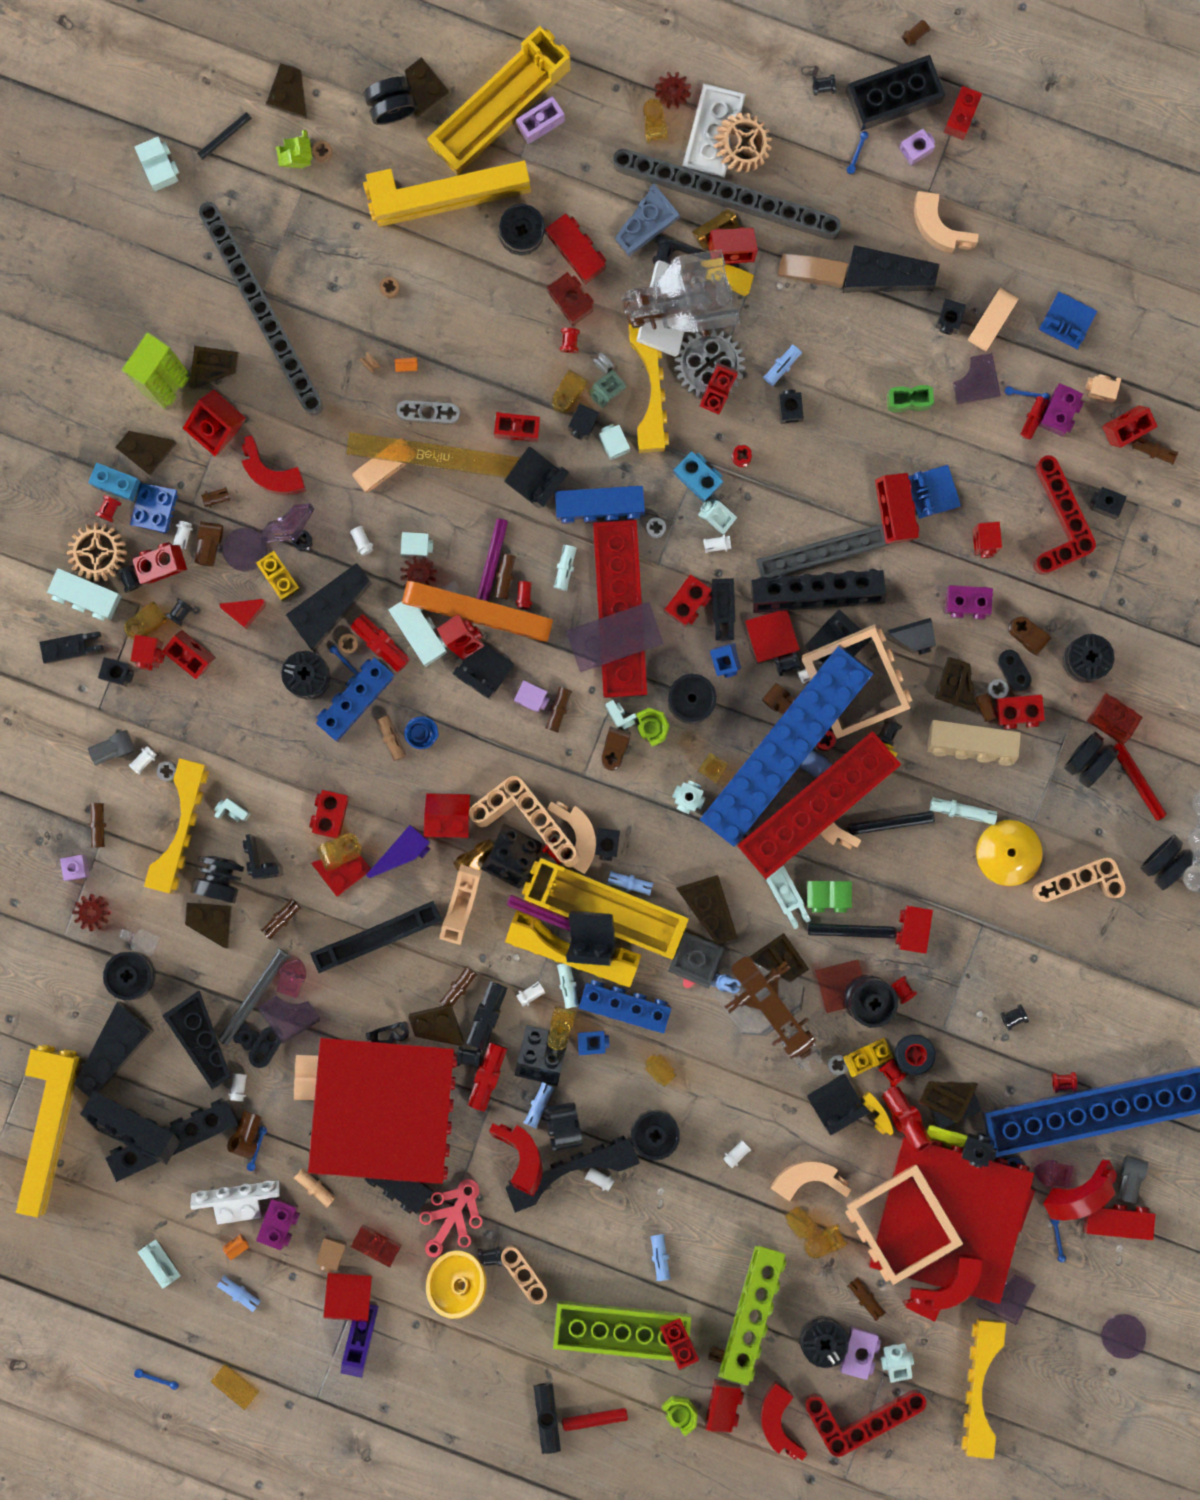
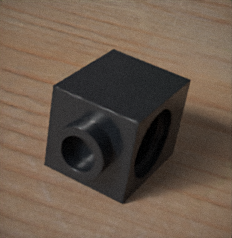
(954, 308)
(790, 416)
(583, 422)
(107, 668)
(607, 834)

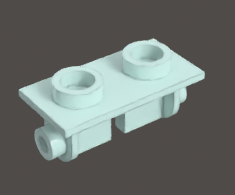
(159, 1264)

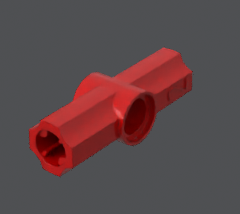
(380, 643)
(487, 1076)
(907, 1119)

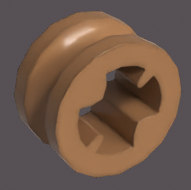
(317, 145)
(395, 284)
(369, 363)
(355, 643)

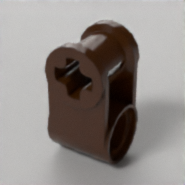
(1030, 636)
(615, 744)

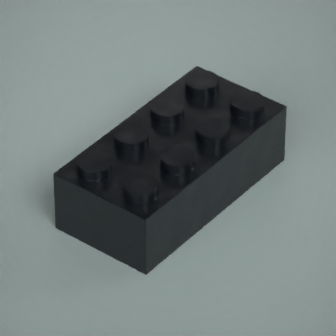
(895, 92)

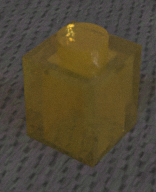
(712, 768)

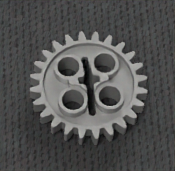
(697, 349)

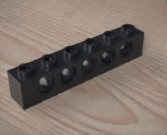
(810, 599)
(226, 1119)

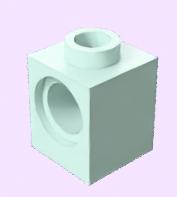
(614, 441)
(416, 545)

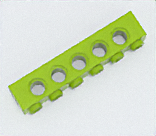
(742, 1323)

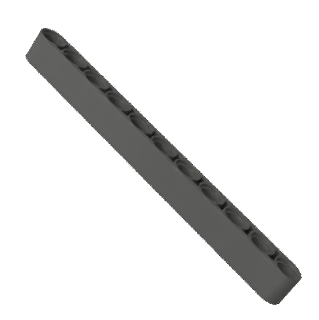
(719, 185)
(255, 299)

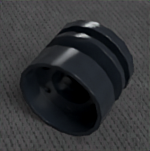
(516, 218)
(1084, 670)
(315, 684)
(217, 879)
(823, 1328)

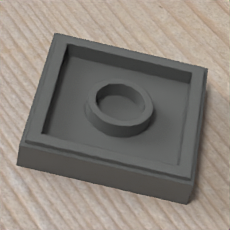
(696, 960)

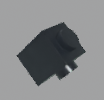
(1107, 502)

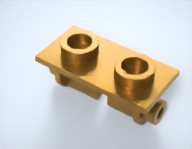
(724, 220)
(471, 858)

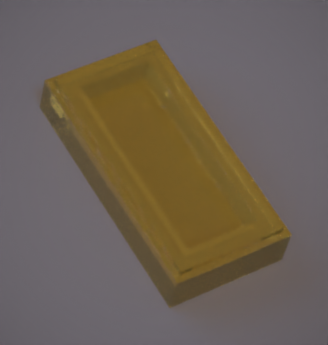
(234, 1386)

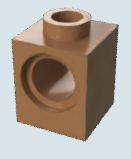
(330, 1254)

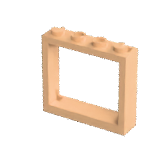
(887, 657)
(865, 1234)

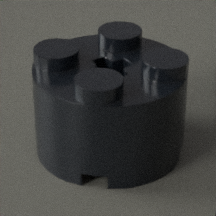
(563, 1126)

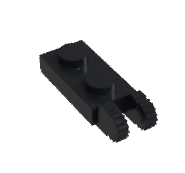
(723, 605)
(68, 647)

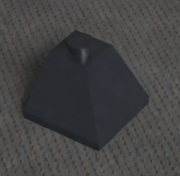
(914, 636)

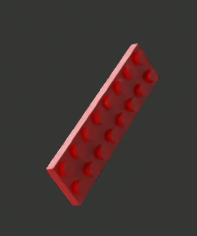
(617, 591)
(819, 805)

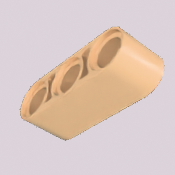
(993, 319)
(375, 472)
(525, 1285)

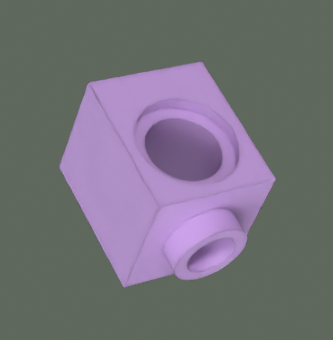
(914, 155)
(531, 697)
(74, 867)

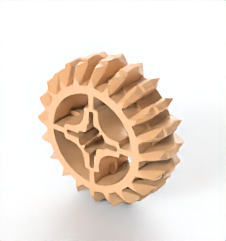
(729, 128)
(96, 543)

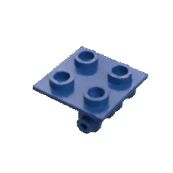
(1068, 320)
(933, 491)
(154, 508)

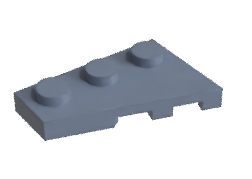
(648, 221)

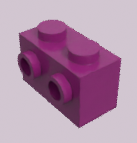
(1061, 410)
(969, 601)
(278, 1223)

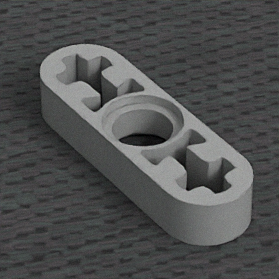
(412, 405)

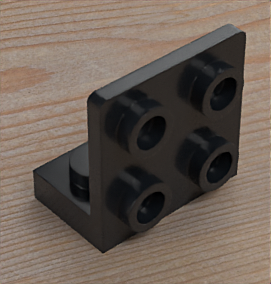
(535, 477)
(836, 628)
(484, 671)
(512, 856)
(267, 870)
(591, 938)
(537, 1059)
(837, 1104)

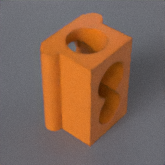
(406, 364)
(235, 1247)

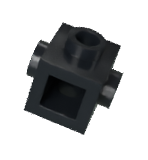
(971, 1151)

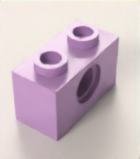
(540, 120)
(858, 1339)

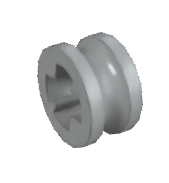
(603, 363)
(660, 523)
(995, 683)
(162, 776)
(837, 1071)

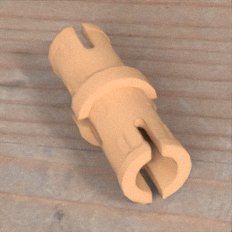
(314, 1187)

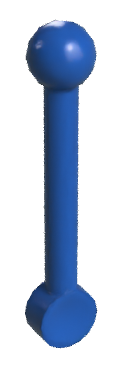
(851, 168)
(1009, 391)
(334, 650)
(251, 1166)
(1061, 1257)
(139, 1373)

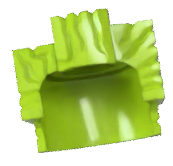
(295, 152)
(653, 726)
(681, 1413)

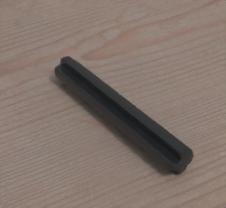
(891, 823)
(851, 930)

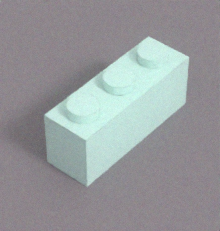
(83, 595)
(419, 632)

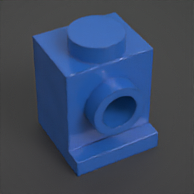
(718, 657)
(585, 1047)

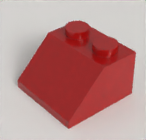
(214, 422)
(447, 816)
(723, 1406)

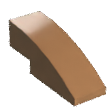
(813, 270)

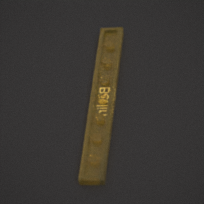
(429, 455)

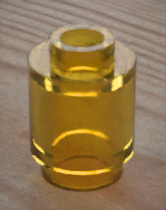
(660, 1069)
(800, 1223)

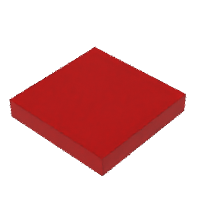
(772, 636)
(347, 1297)

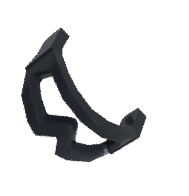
(373, 1035)

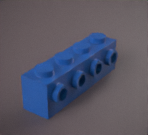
(599, 503)
(354, 701)
(625, 1008)

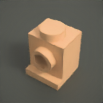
(1103, 388)

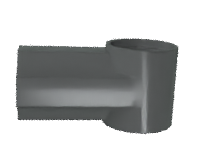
(116, 746)
(1133, 1173)

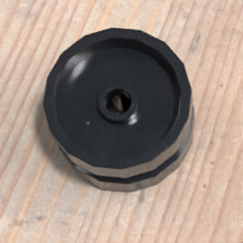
(390, 100)
(691, 685)
(1088, 757)
(1168, 861)
(116, 973)
(866, 989)
(658, 1147)

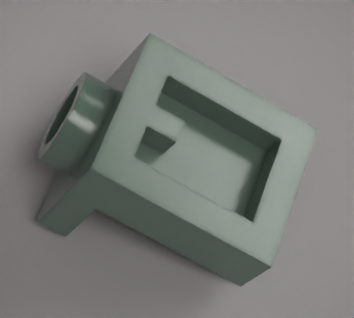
(606, 388)

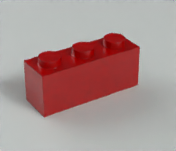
(576, 248)
(897, 508)
(1121, 1222)

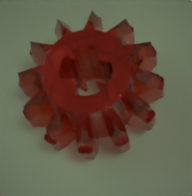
(681, 92)
(419, 567)
(96, 905)

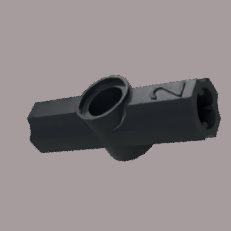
(487, 1015)
(547, 1431)

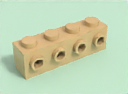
(974, 742)

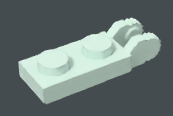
(787, 895)

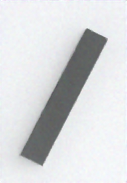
(822, 552)

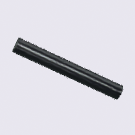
(222, 137)

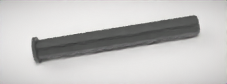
(253, 996)

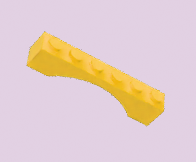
(651, 430)
(164, 871)
(531, 935)
(988, 1341)

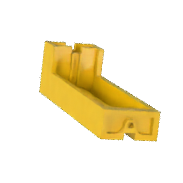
(501, 100)
(443, 195)
(633, 918)
(60, 1073)

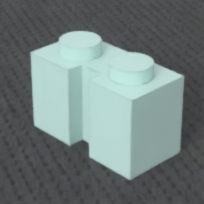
(156, 163)

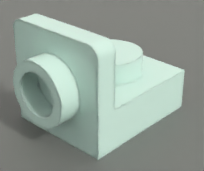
(717, 515)
(616, 712)
(236, 811)

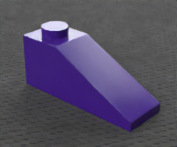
(403, 851)
(358, 1345)

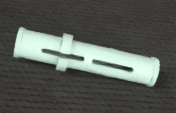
(953, 809)

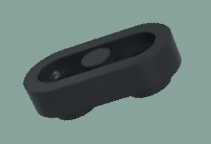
(1012, 671)
(264, 1046)

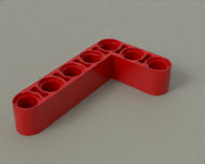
(1064, 517)
(862, 1423)

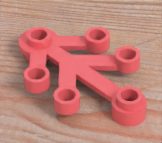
(453, 1214)

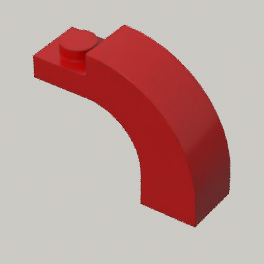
(275, 482)
(530, 1167)
(1085, 1199)
(957, 1291)
(771, 1412)

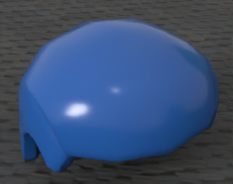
(421, 732)

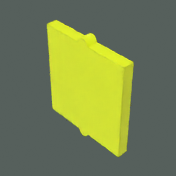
(947, 1137)

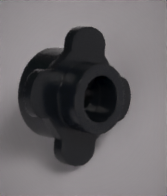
(252, 1036)

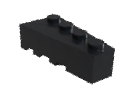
(888, 272)
(324, 609)
(196, 1034)
(114, 1047)
(130, 1128)

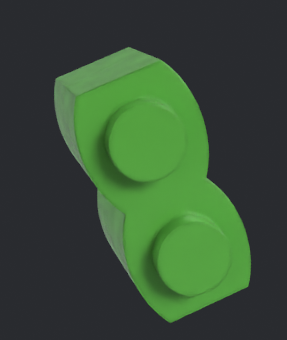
(916, 399)
(829, 895)

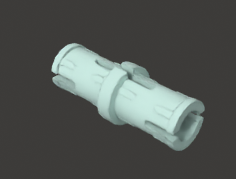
(565, 567)
(567, 986)

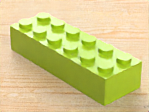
(156, 371)
(614, 1330)

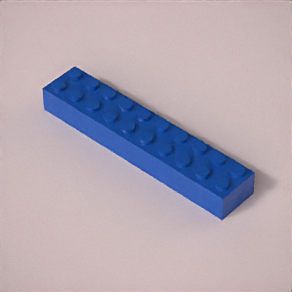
(787, 745)
(1094, 1111)

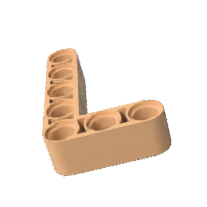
(533, 815)

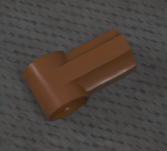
(209, 537)
(778, 699)
(243, 1141)

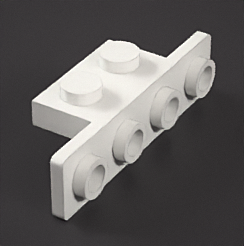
(236, 1202)

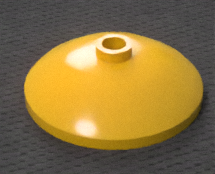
(993, 855)
(446, 1282)

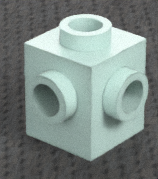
(684, 805)
(897, 1362)

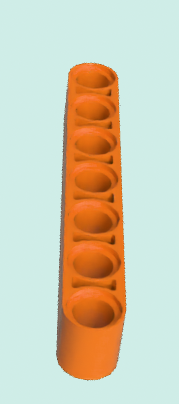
(477, 611)

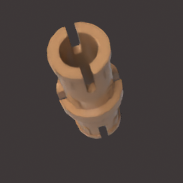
(391, 738)

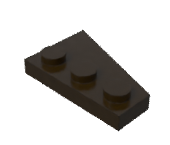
(710, 907)

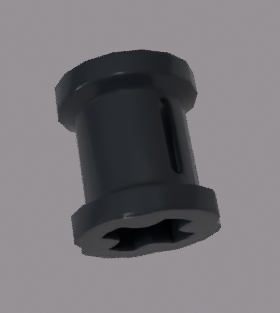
(823, 84)
(665, 251)
(301, 547)
(129, 578)
(186, 609)
(787, 664)
(889, 731)
(1014, 1017)
(468, 1057)
(490, 1257)

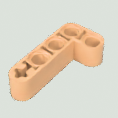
(1076, 883)

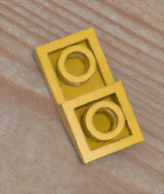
(739, 279)
(278, 575)
(868, 1057)
(882, 1121)

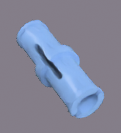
(791, 354)
(630, 883)
(725, 983)
(538, 1105)
(660, 1257)
(238, 1293)

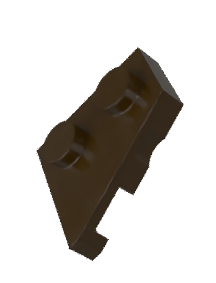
(288, 91)
(145, 449)

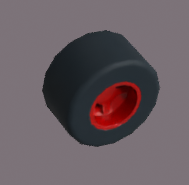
(915, 1054)

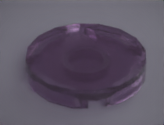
(243, 549)
(1123, 1336)

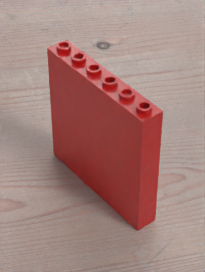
(382, 1111)
(980, 1204)

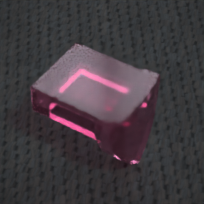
(291, 978)
(1054, 1173)

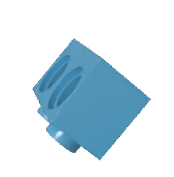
(693, 480)
(114, 482)

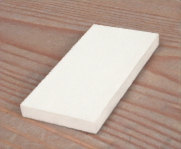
(713, 107)
(661, 338)

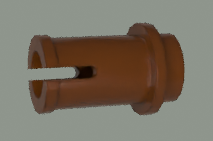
(915, 33)
(215, 497)
(986, 707)

